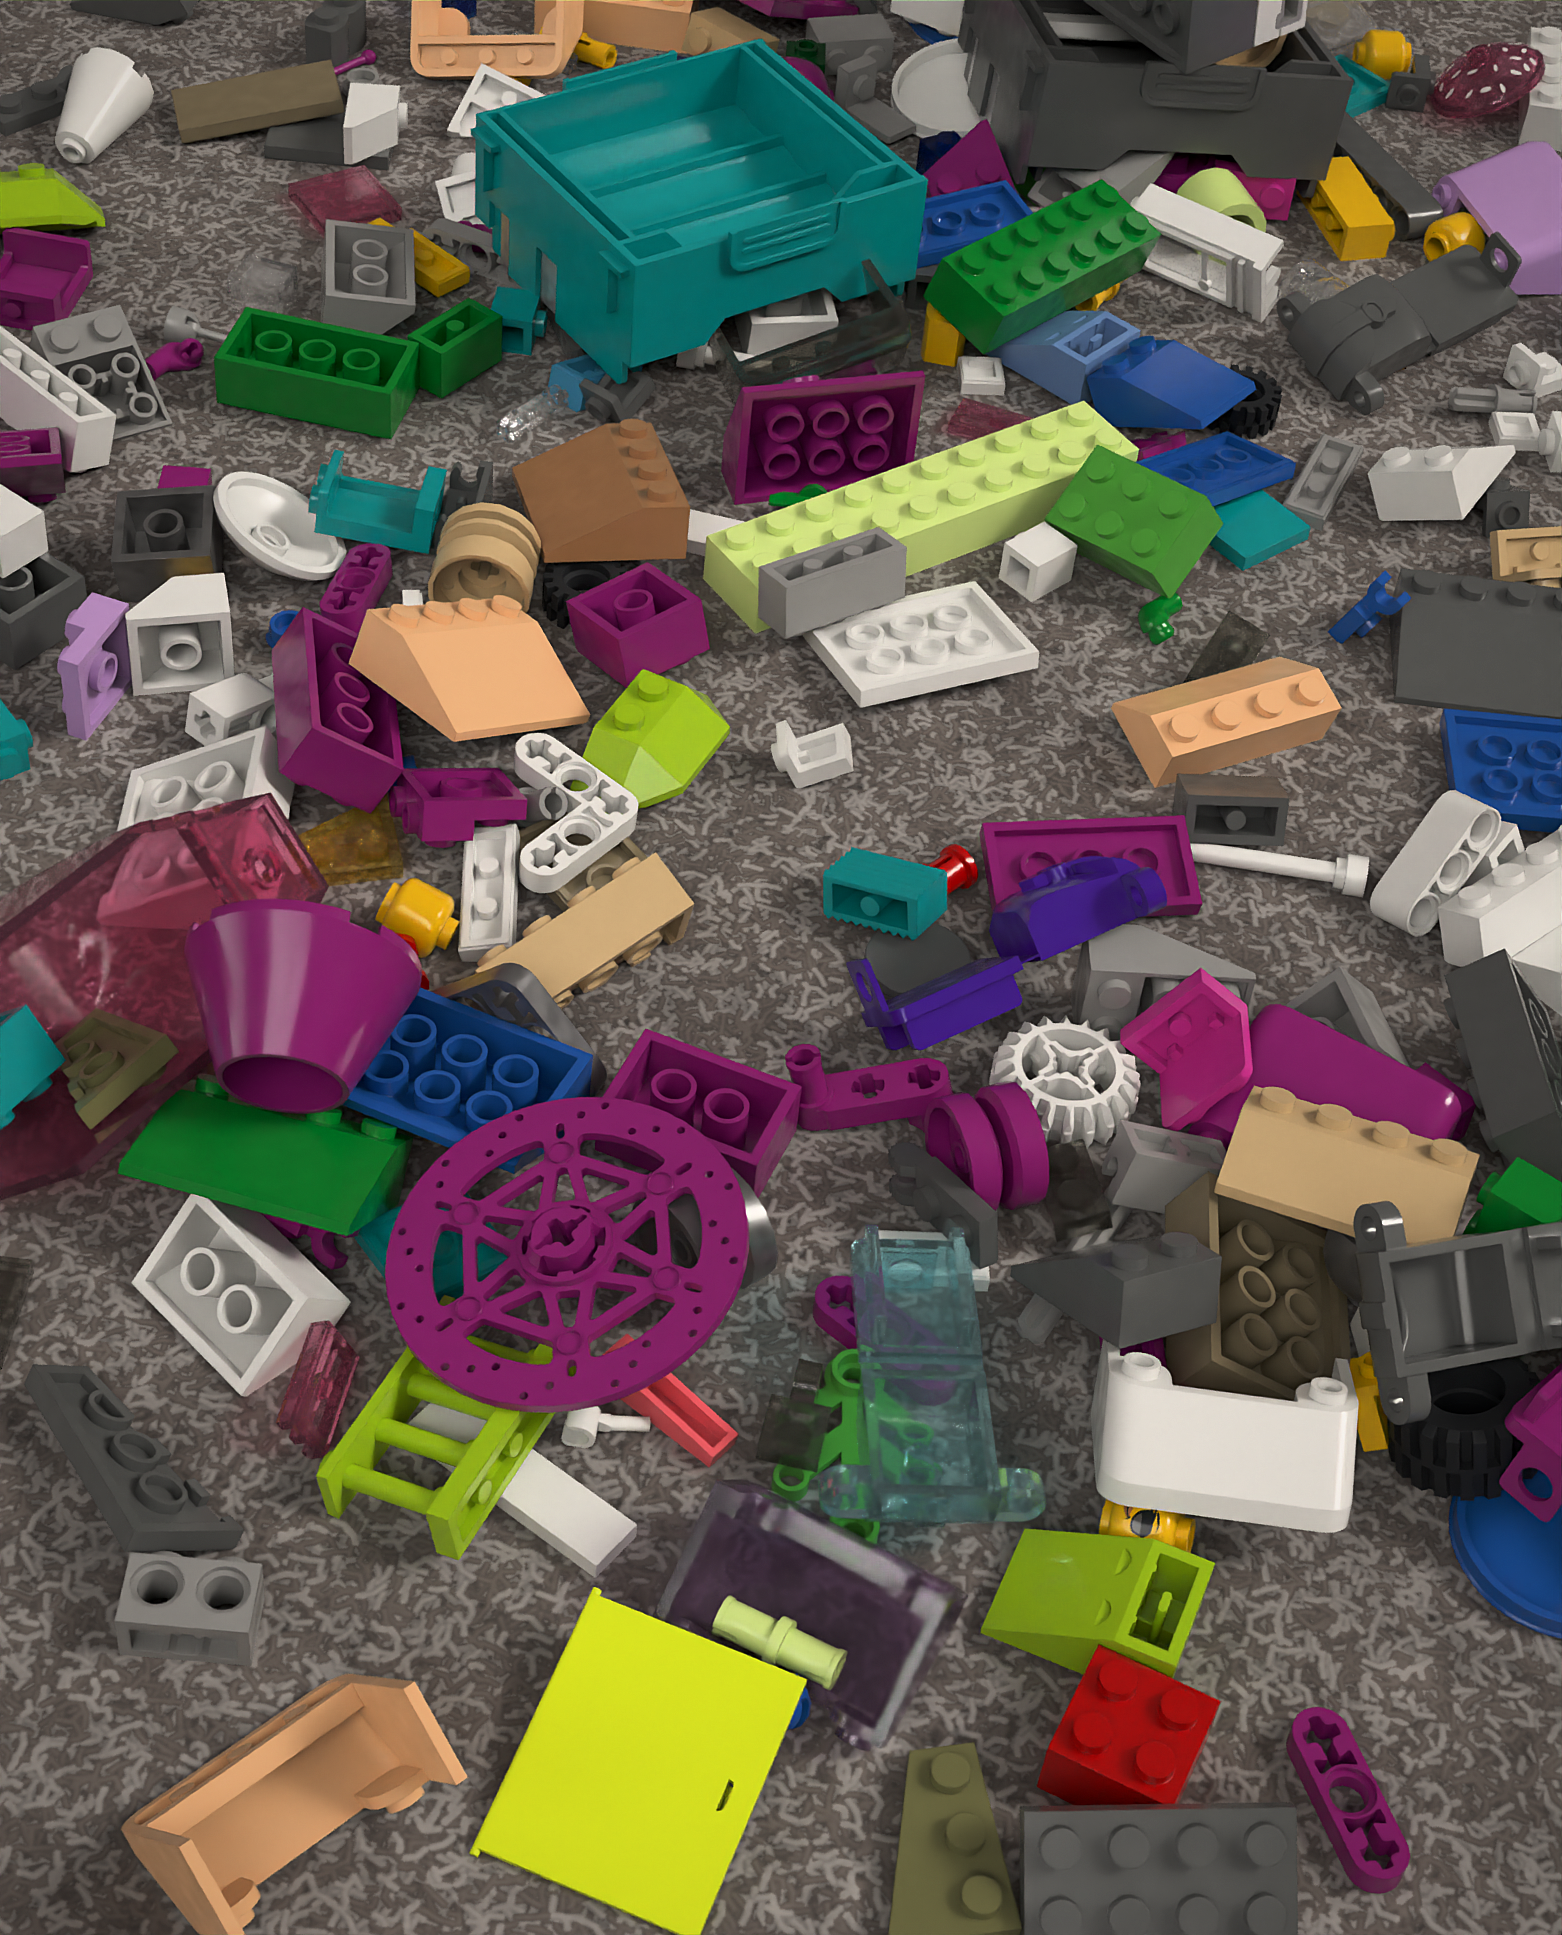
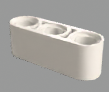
(1435, 862)

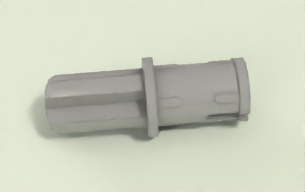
(1492, 400)

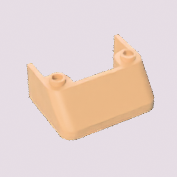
(447, 51)
(284, 1790)

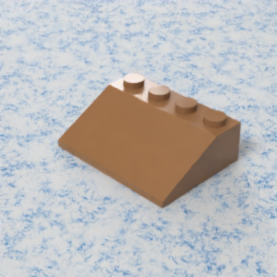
(606, 497)

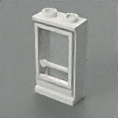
(1211, 252)

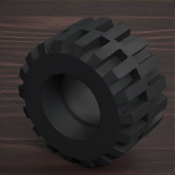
(1464, 1438)

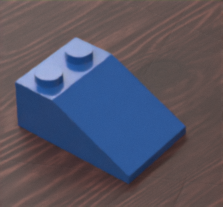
(1164, 386)

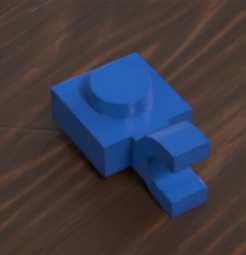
(1364, 614)

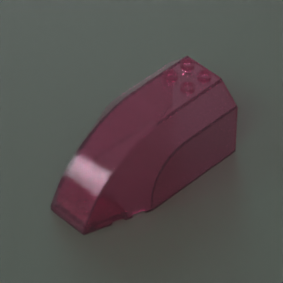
(112, 938)

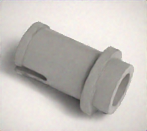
(543, 805)

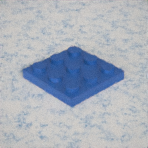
(1506, 764)

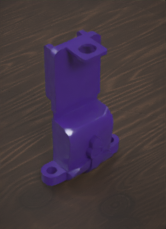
(1048, 915)

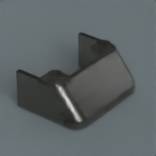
(850, 350)

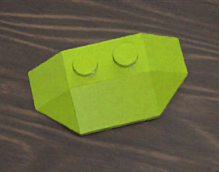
(44, 201)
(655, 738)

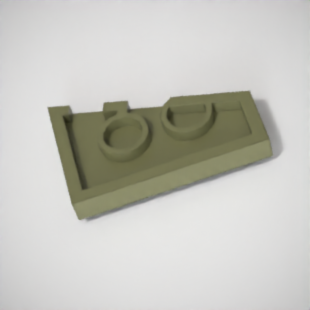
(110, 1061)

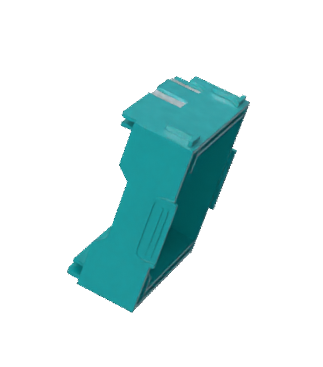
(689, 196)

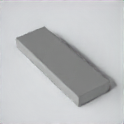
(1323, 480)

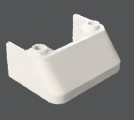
(1224, 1449)

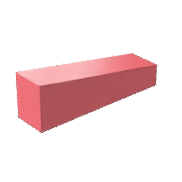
(681, 1415)

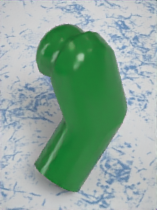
(1155, 615)

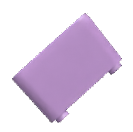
(1521, 200)

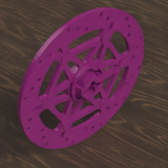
(567, 1253)

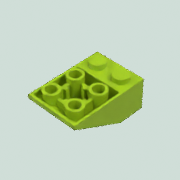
(1097, 1589)

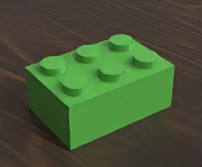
(1135, 521)

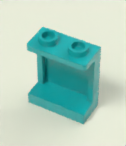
(376, 510)

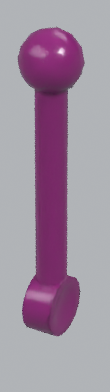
(367, 57)

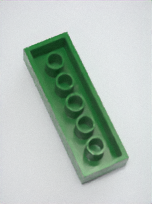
(1041, 265)

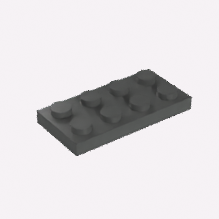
(1159, 1869)

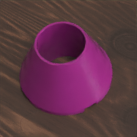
(296, 999)

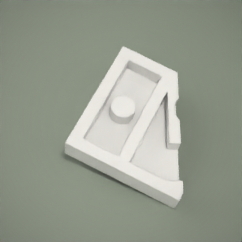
(487, 92)

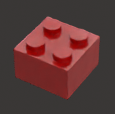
(1127, 1736)

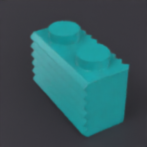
(884, 893)

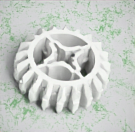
(1067, 1067)

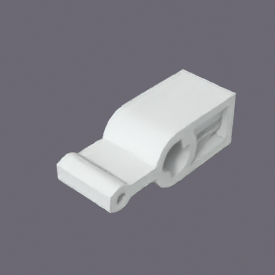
(231, 708)

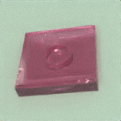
(344, 196)

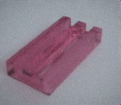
(979, 419)
(318, 1389)

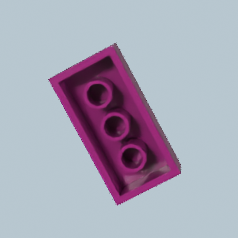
(330, 718)

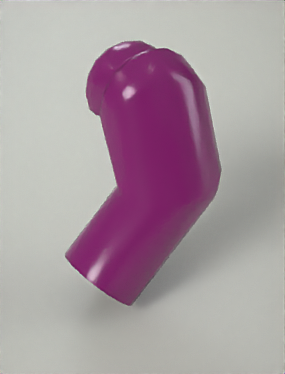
(175, 357)

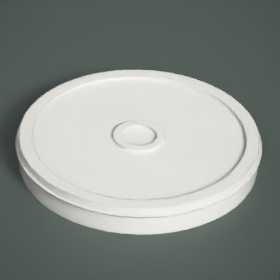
(934, 91)

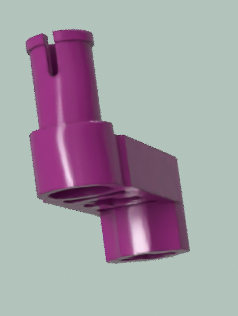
(839, 1100)

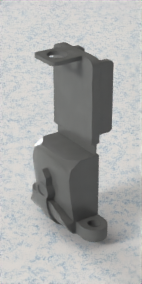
(1389, 325)
(1451, 1301)

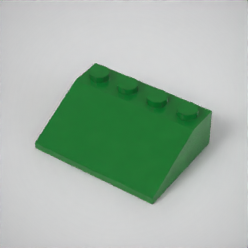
(271, 1161)

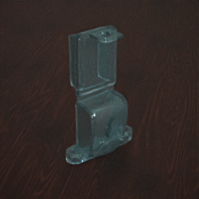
(923, 1396)

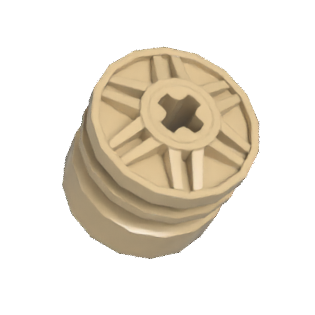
(485, 554)

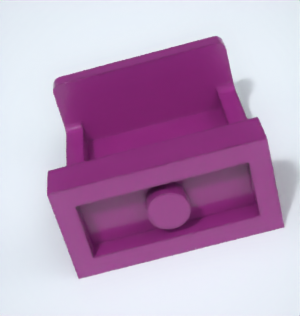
(41, 277)

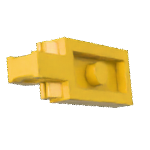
(434, 266)

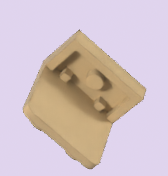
(1528, 555)

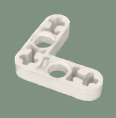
(584, 808)

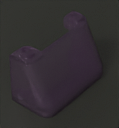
(830, 1583)

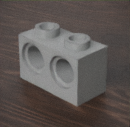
(188, 1623)

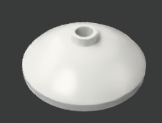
(274, 527)

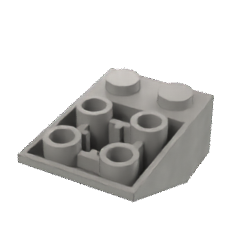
(1127, 174)
(106, 362)
(1134, 968)

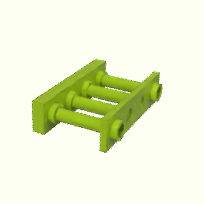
(481, 1464)

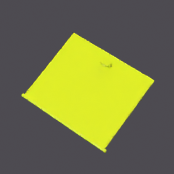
(634, 1765)

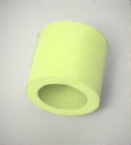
(1225, 194)

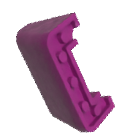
(1337, 1070)

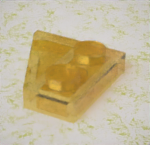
(356, 846)

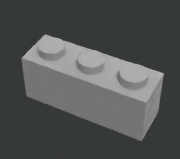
(831, 582)

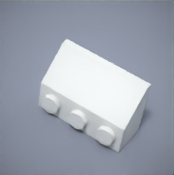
(237, 1291)

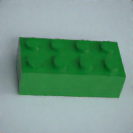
(317, 372)

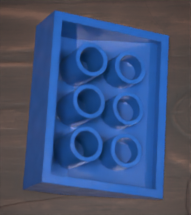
(461, 1068)

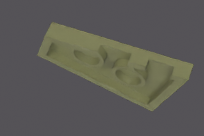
(949, 1851)

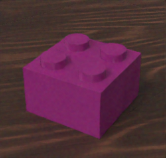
(638, 624)

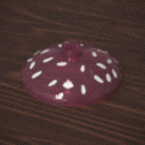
(1487, 79)

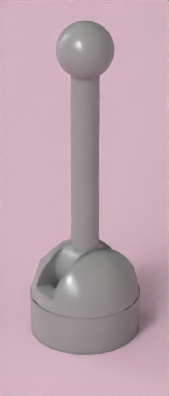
(184, 324)

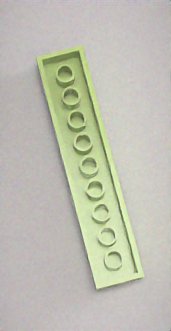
(930, 505)

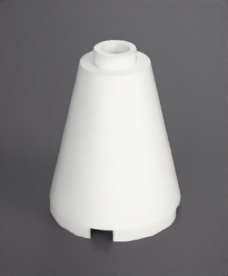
(100, 104)

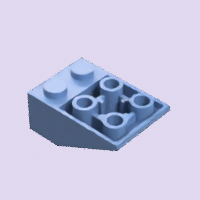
(1067, 351)

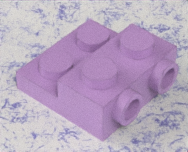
(95, 663)

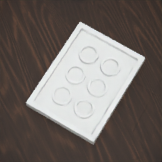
(923, 645)

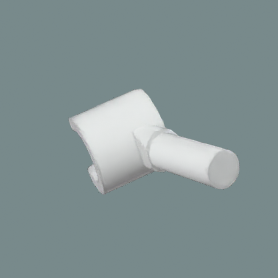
(582, 1425)

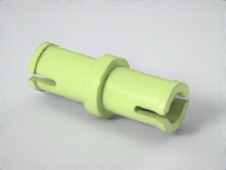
(779, 1642)

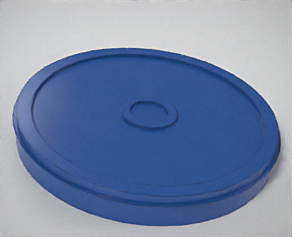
(1512, 1555)

